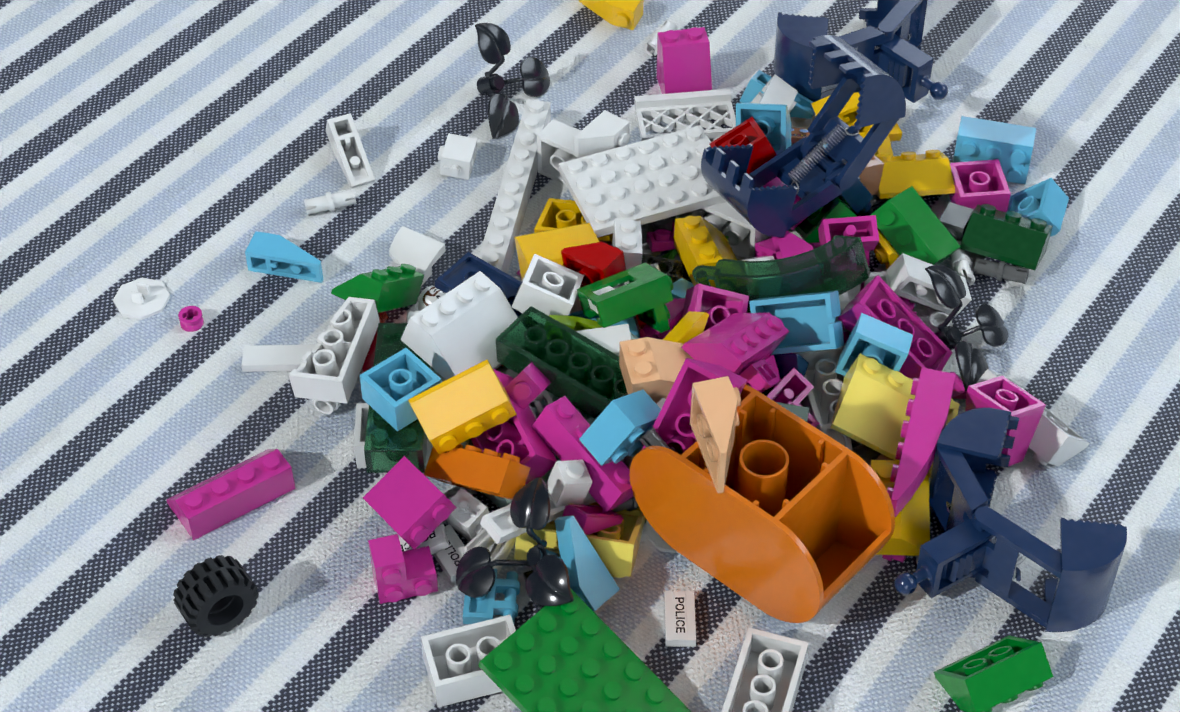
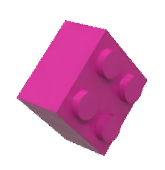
(980, 184)

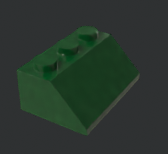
(1006, 236)

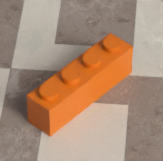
(478, 471)

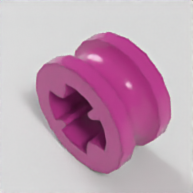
(191, 312)

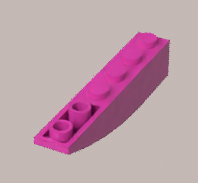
(927, 420)

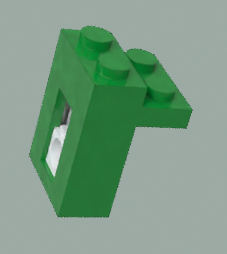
(629, 293)

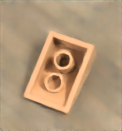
(651, 365)
(714, 423)

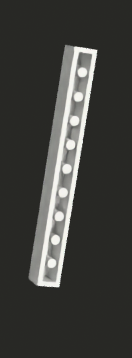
(515, 187)

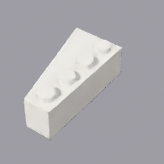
(337, 358)

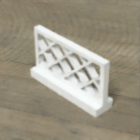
(684, 106)

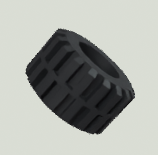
(215, 596)

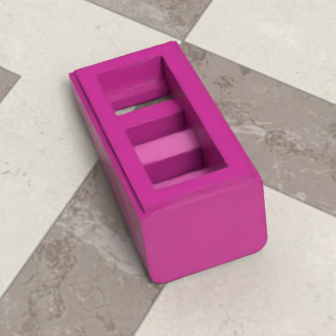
(592, 517)

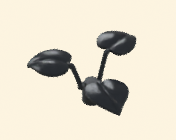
(503, 114)
(970, 360)
(550, 578)

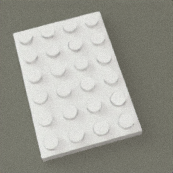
(641, 180)

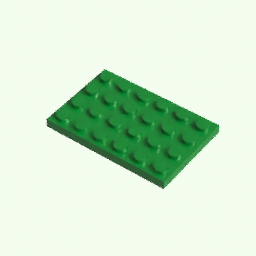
(574, 664)

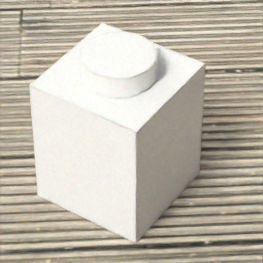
(569, 483)

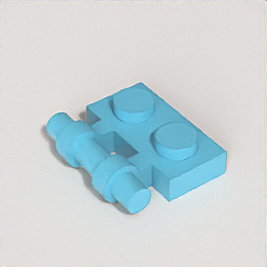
(485, 607)

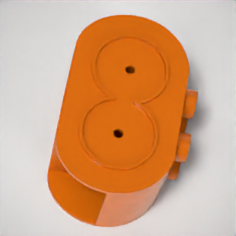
(791, 515)

